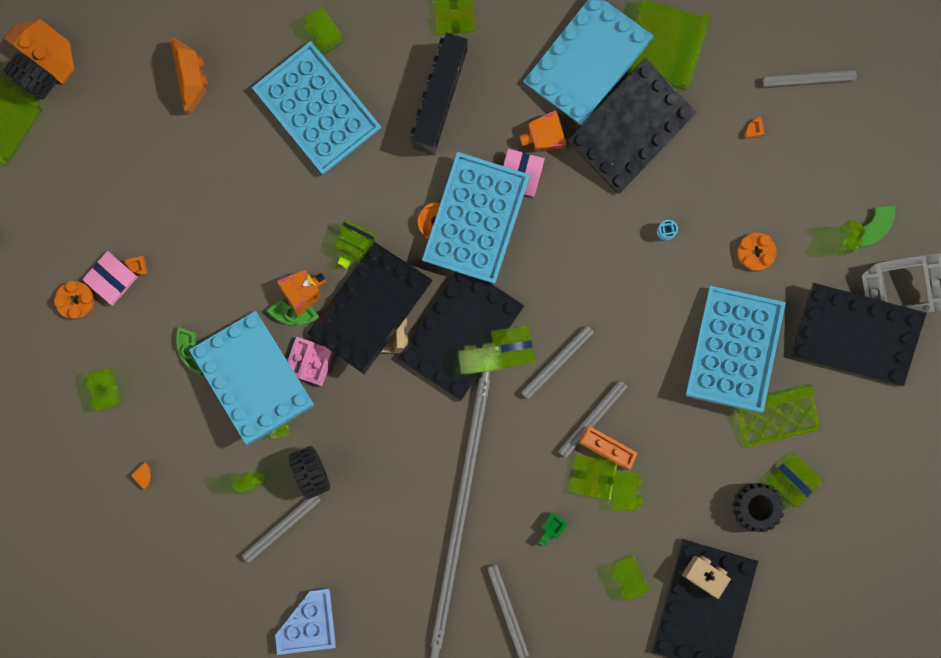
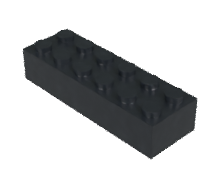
(440, 93)

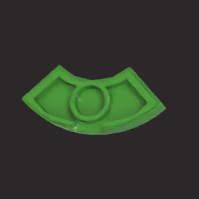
(879, 225)
(285, 314)
(184, 342)

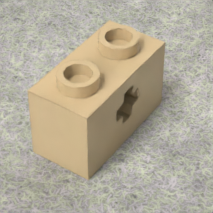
(695, 573)

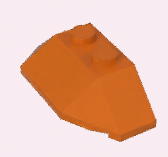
(44, 47)
(189, 74)

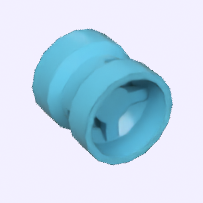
(664, 231)

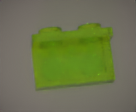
(853, 241)

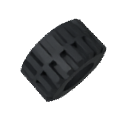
(30, 75)
(309, 472)
(774, 512)

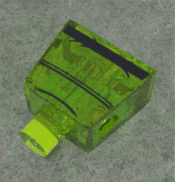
(353, 243)

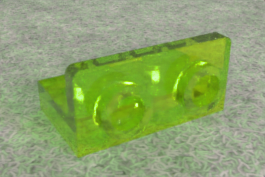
(250, 482)
(626, 491)
(630, 578)

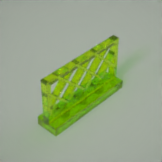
(780, 398)

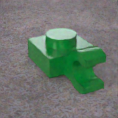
(553, 527)

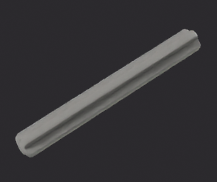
(809, 78)
(557, 362)
(593, 418)
(280, 528)
(508, 611)

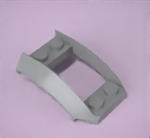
(874, 281)

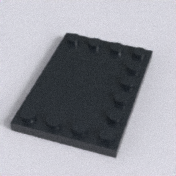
(631, 126)
(369, 307)
(459, 318)
(858, 334)
(695, 621)

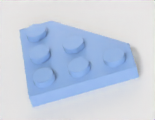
(309, 625)

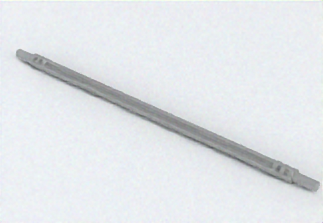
(460, 513)

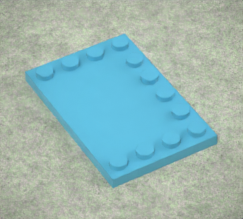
(588, 59)
(317, 108)
(476, 218)
(735, 349)
(251, 378)

